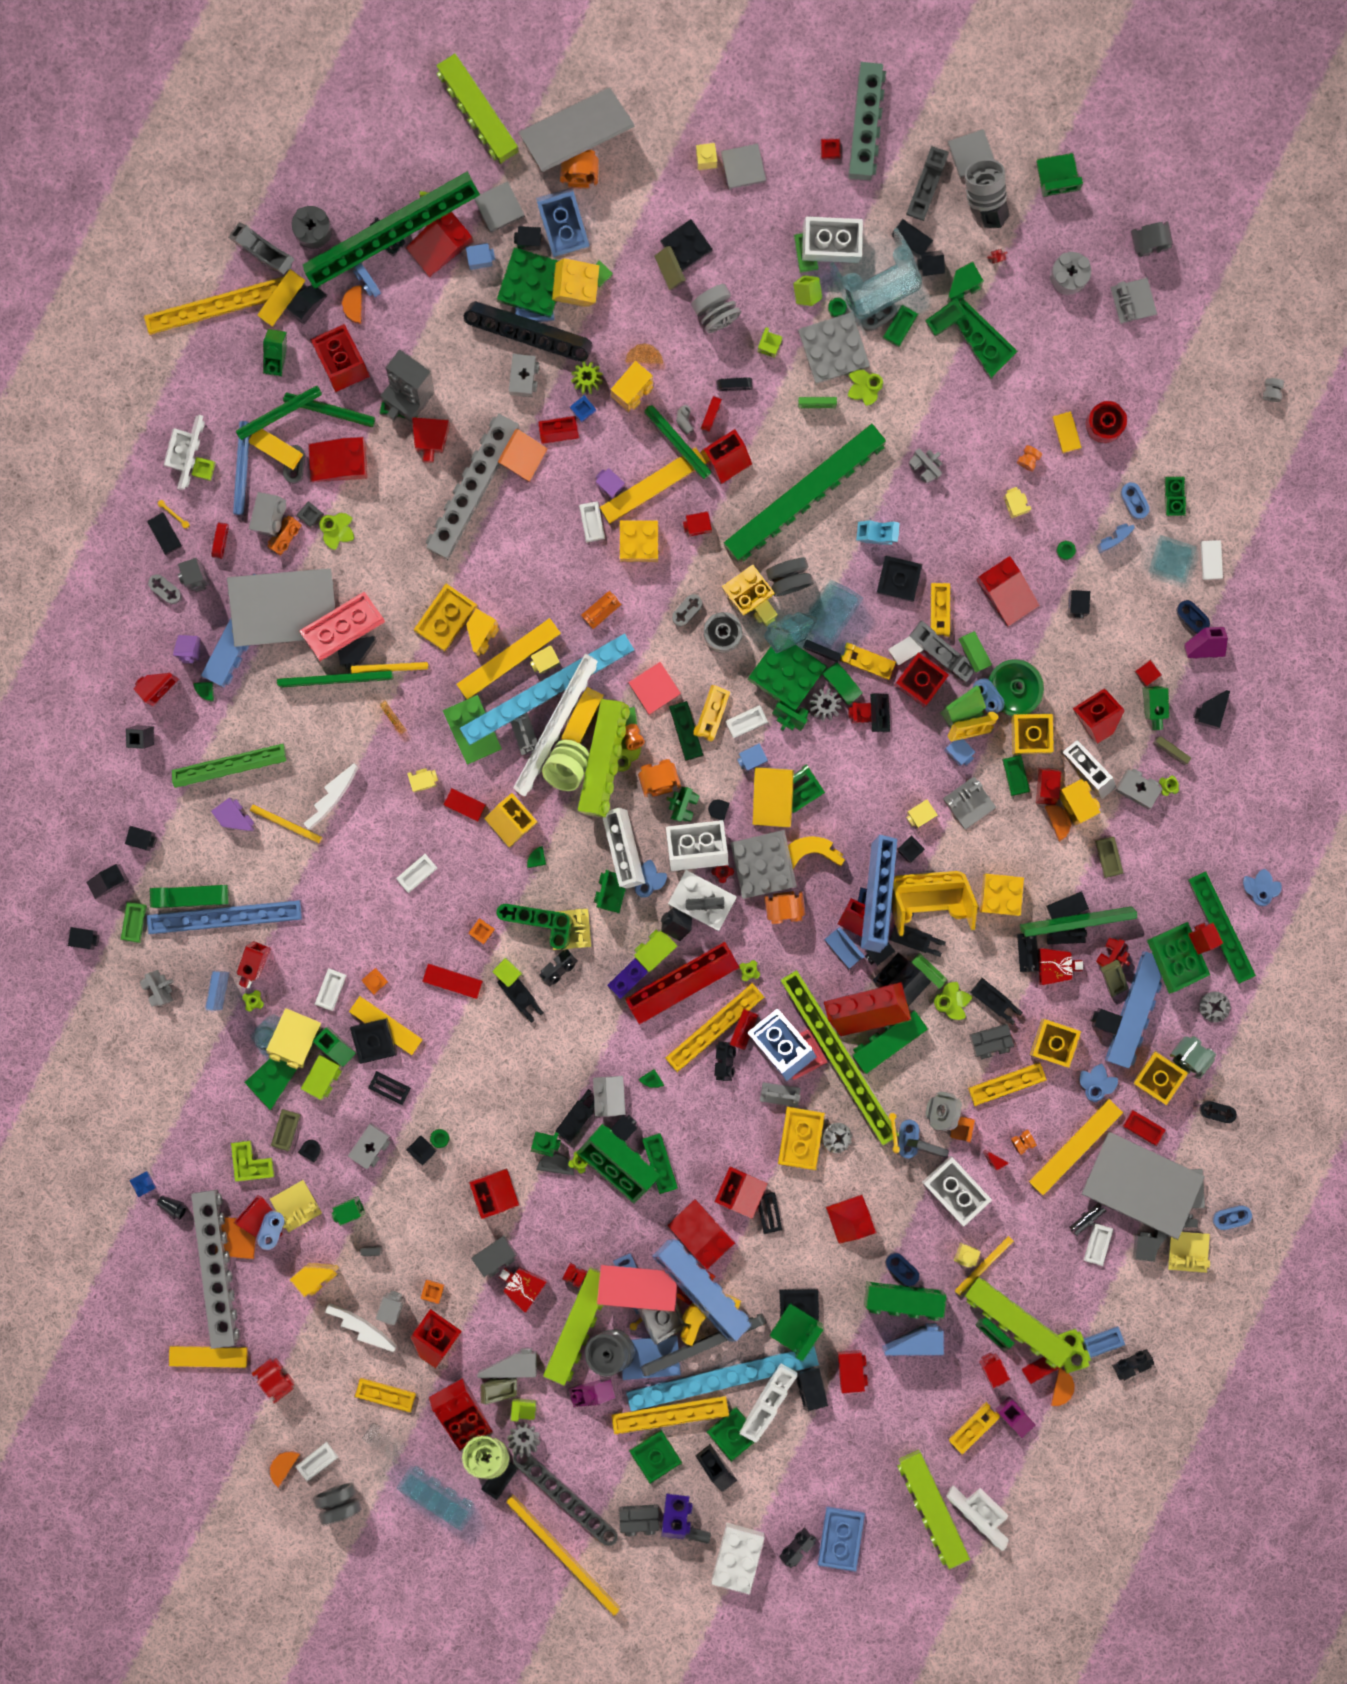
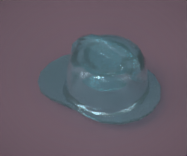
(263, 1033)

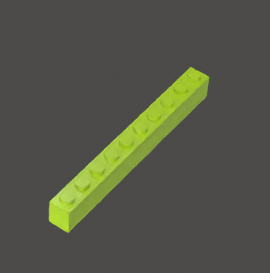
(839, 1056)

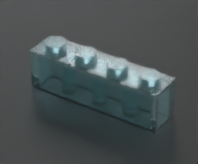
(436, 1498)

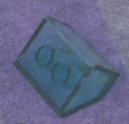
(833, 611)

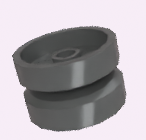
(789, 576)
(609, 1352)
(337, 1503)

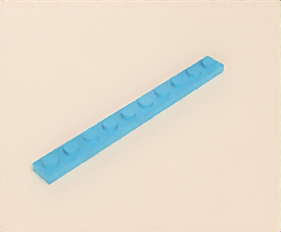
(541, 692)
(717, 1379)

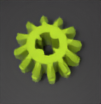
(586, 384)

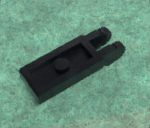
(916, 940)
(521, 998)
(994, 999)
(575, 1118)

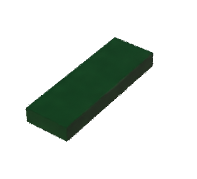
(685, 730)

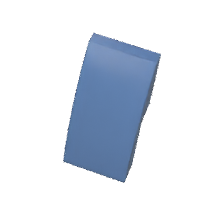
(1119, 535)

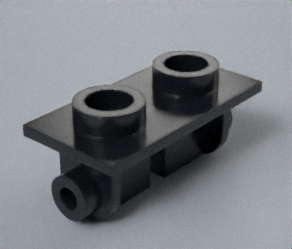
(1067, 937)
(1028, 953)
(565, 963)
(725, 1070)
(1125, 1367)
(803, 1541)

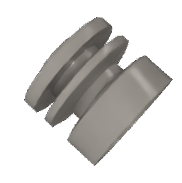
(985, 185)
(714, 306)

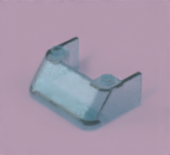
(884, 288)

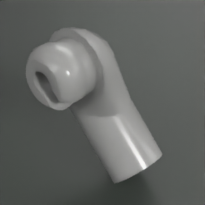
(682, 419)

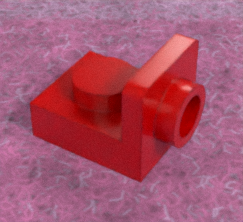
(860, 712)

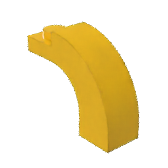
(582, 715)
(814, 845)
(694, 1317)

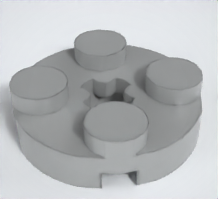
(952, 1111)

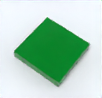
(727, 1434)
(655, 1456)

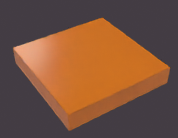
(522, 455)
(239, 1242)

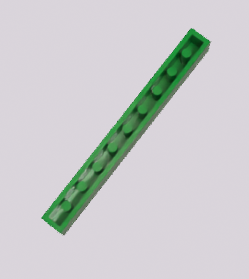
(390, 229)
(804, 493)

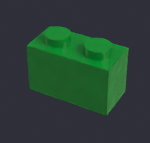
(348, 1211)

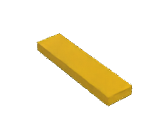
(402, 1036)
(1007, 1084)
(206, 1357)

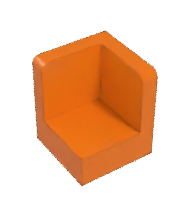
(964, 1129)

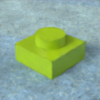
(203, 468)

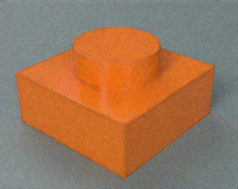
(481, 931)
(374, 981)
(432, 1291)

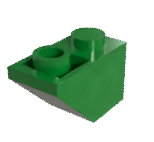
(965, 280)
(274, 352)
(334, 1046)

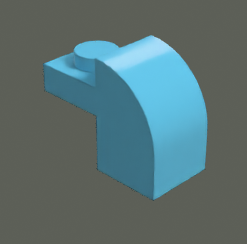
(877, 532)

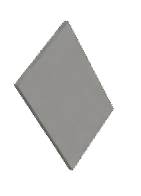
(576, 129)
(278, 605)
(1143, 1185)

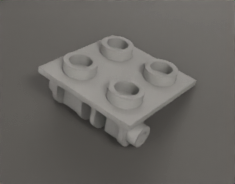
(1133, 300)
(969, 802)

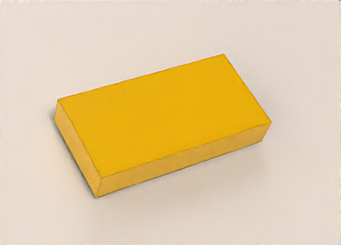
(1066, 432)

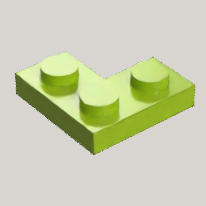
(245, 1167)

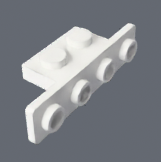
(181, 451)
(982, 1513)

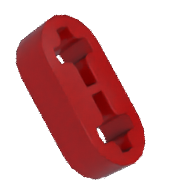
(711, 414)
(220, 540)

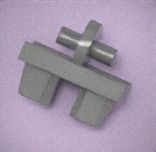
(921, 459)
(159, 987)

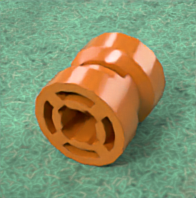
(1029, 458)
(633, 738)
(1027, 1139)

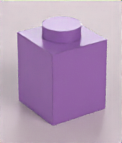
(609, 483)

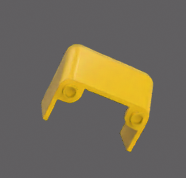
(932, 893)

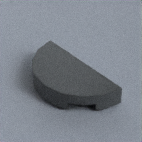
(555, 1164)

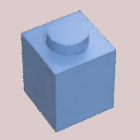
(480, 256)
(960, 752)
(752, 758)

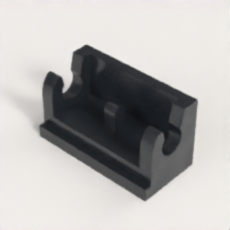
(811, 1389)

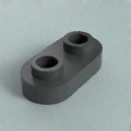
(879, 318)
(299, 468)

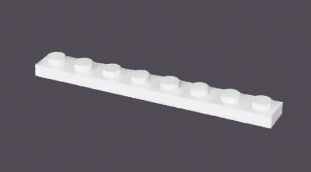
(558, 719)

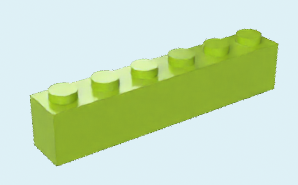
(477, 108)
(603, 758)
(1019, 1322)
(575, 1330)
(935, 1512)

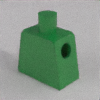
(1156, 697)

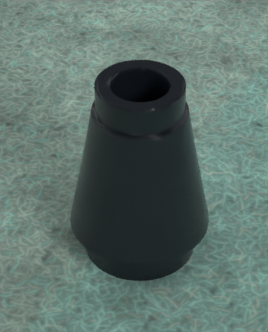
(174, 1208)

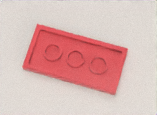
(342, 626)
(636, 1288)

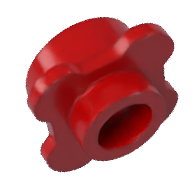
(997, 256)
(722, 877)

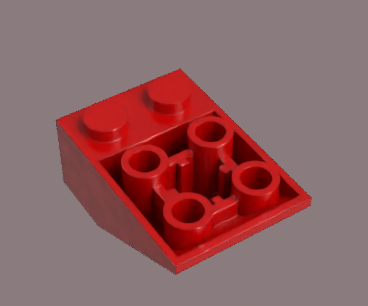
(459, 1413)

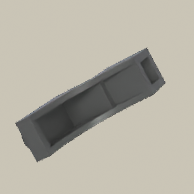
(261, 249)
(1147, 1246)

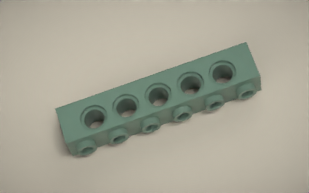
(867, 73)

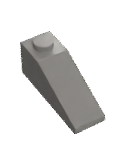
(1090, 769)
(518, 1364)

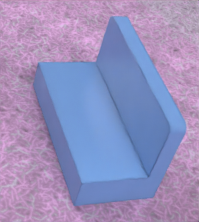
(844, 947)

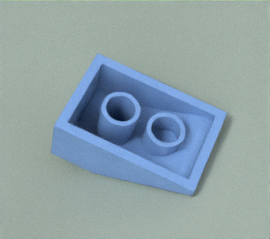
(562, 222)
(782, 1044)
(921, 1341)

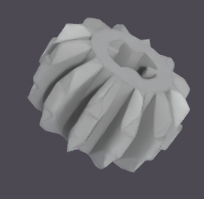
(831, 709)
(523, 1447)

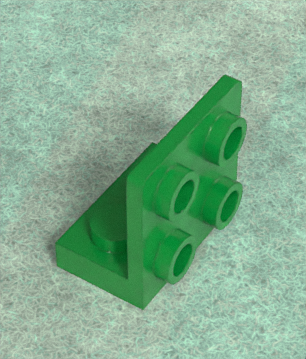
(1058, 175)
(610, 895)
(797, 1331)

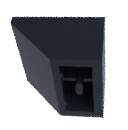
(903, 971)

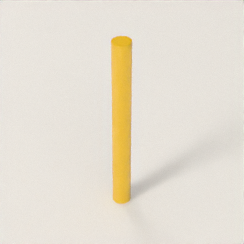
(390, 667)
(285, 823)
(984, 1265)

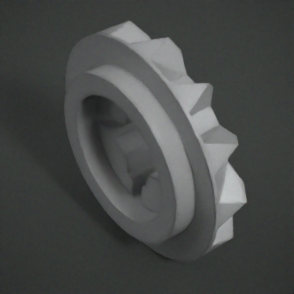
(1206, 1008)
(829, 1137)

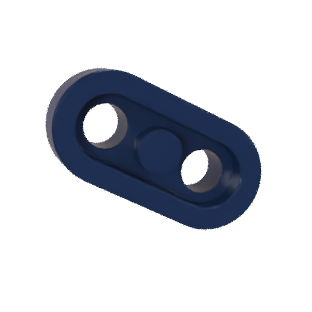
(1193, 616)
(902, 1268)

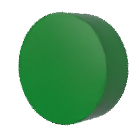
(837, 307)
(1066, 550)
(439, 1138)

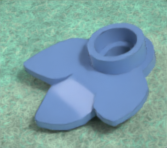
(652, 879)
(1262, 885)
(1097, 1079)

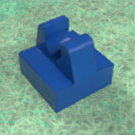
(582, 408)
(142, 1184)

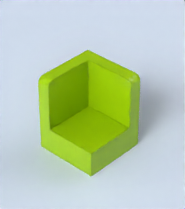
(807, 290)
(769, 343)
(507, 972)
(523, 1409)

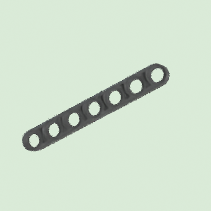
(697, 1347)
(568, 1506)

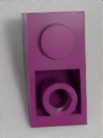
(1207, 643)
(592, 1393)
(1015, 1417)

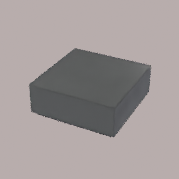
(309, 514)
(371, 1251)

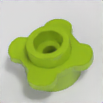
(1172, 781)
(745, 974)
(258, 1001)
(574, 1163)

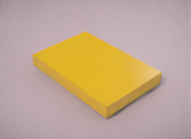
(445, 617)
(773, 797)
(801, 1138)

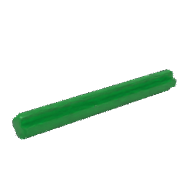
(335, 411)
(278, 412)
(677, 442)

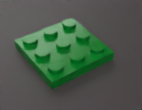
(529, 283)
(787, 675)
(1177, 958)

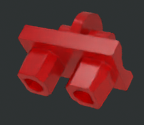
(1118, 948)

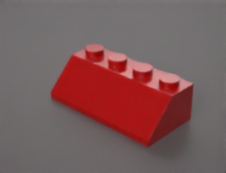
(868, 1009)

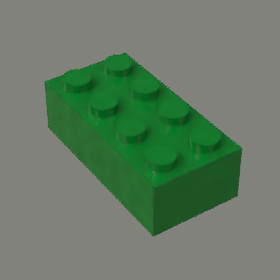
(618, 1163)
(905, 1300)

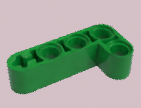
(188, 896)
(534, 920)

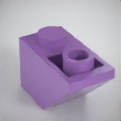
(187, 649)
(231, 816)

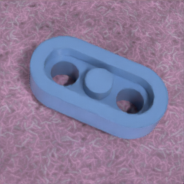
(370, 287)
(1134, 501)
(990, 695)
(904, 1136)
(1231, 1216)
(269, 1230)

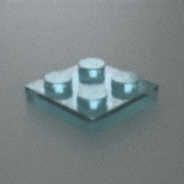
(1172, 559)

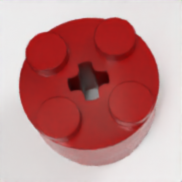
(1115, 417)
(273, 1380)

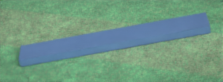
(224, 917)

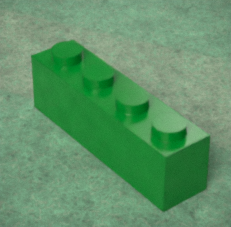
(888, 1042)

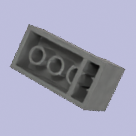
(408, 387)

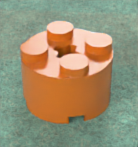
(580, 170)
(659, 778)
(785, 906)

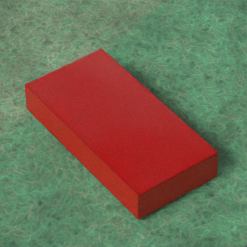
(464, 804)
(745, 1024)
(1144, 1127)

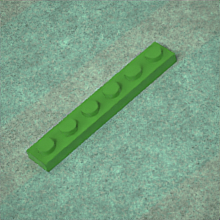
(228, 765)

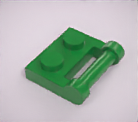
(808, 791)

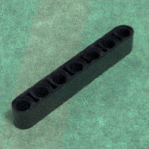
(519, 333)

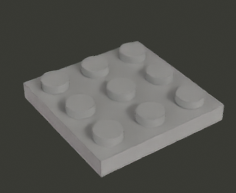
(833, 348)
(763, 864)

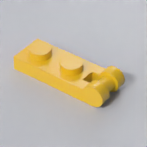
(940, 607)
(868, 661)
(712, 712)
(972, 727)
(973, 1428)

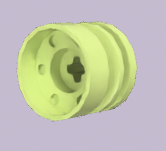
(566, 765)
(476, 1452)

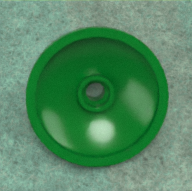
(1006, 679)

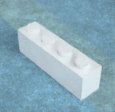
(623, 848)

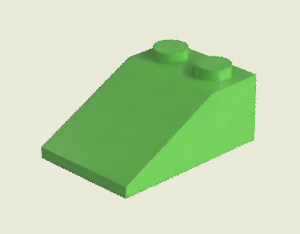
(965, 707)
(463, 714)

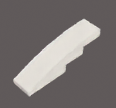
(335, 790)
(367, 1332)
(768, 1403)

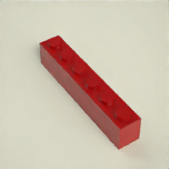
(682, 983)

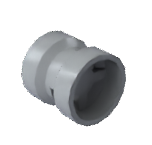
(1273, 389)

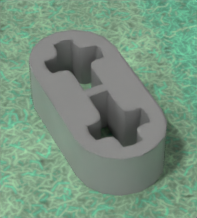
(162, 592)
(690, 613)

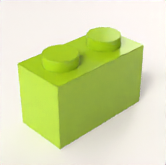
(654, 950)
(321, 1077)

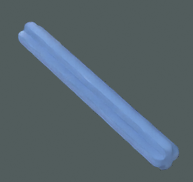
(241, 473)

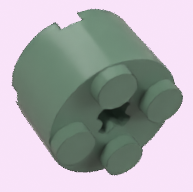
(1193, 1056)

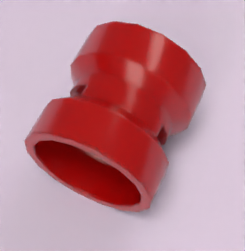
(570, 1273)

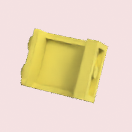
(293, 1038)

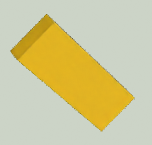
(281, 297)
(276, 448)
(385, 1395)

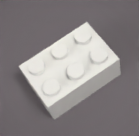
(832, 239)
(697, 845)
(694, 887)
(956, 1191)
(738, 1558)

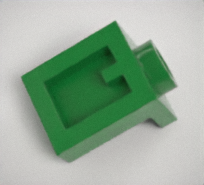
(545, 1144)

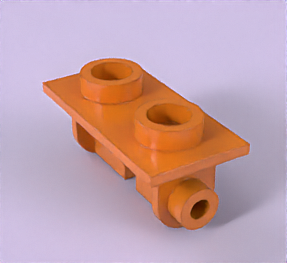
(289, 528)
(601, 609)

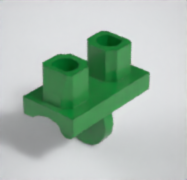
(790, 718)
(679, 803)

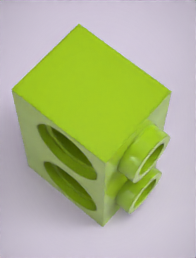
(1084, 1354)

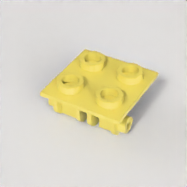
(580, 930)
(296, 1205)
(1189, 1252)

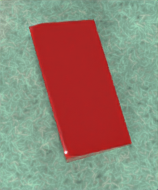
(558, 429)
(995, 1161)
(1038, 1370)

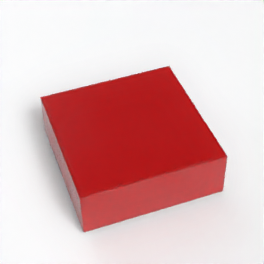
(830, 148)
(1148, 673)

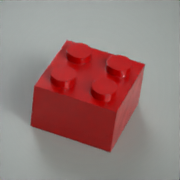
(921, 680)

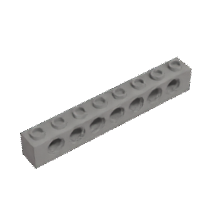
(445, 548)
(218, 1337)

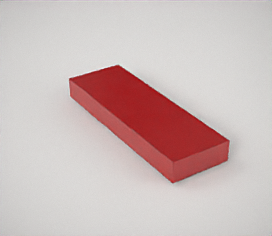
(452, 981)

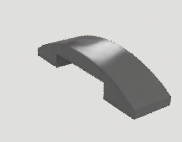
(927, 183)
(941, 651)

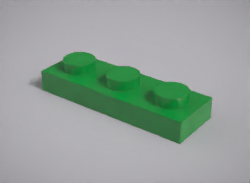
(659, 1160)

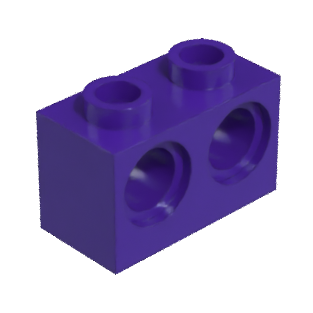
(627, 978)
(672, 1516)

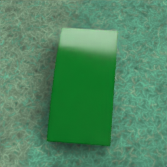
(1175, 496)
(842, 683)

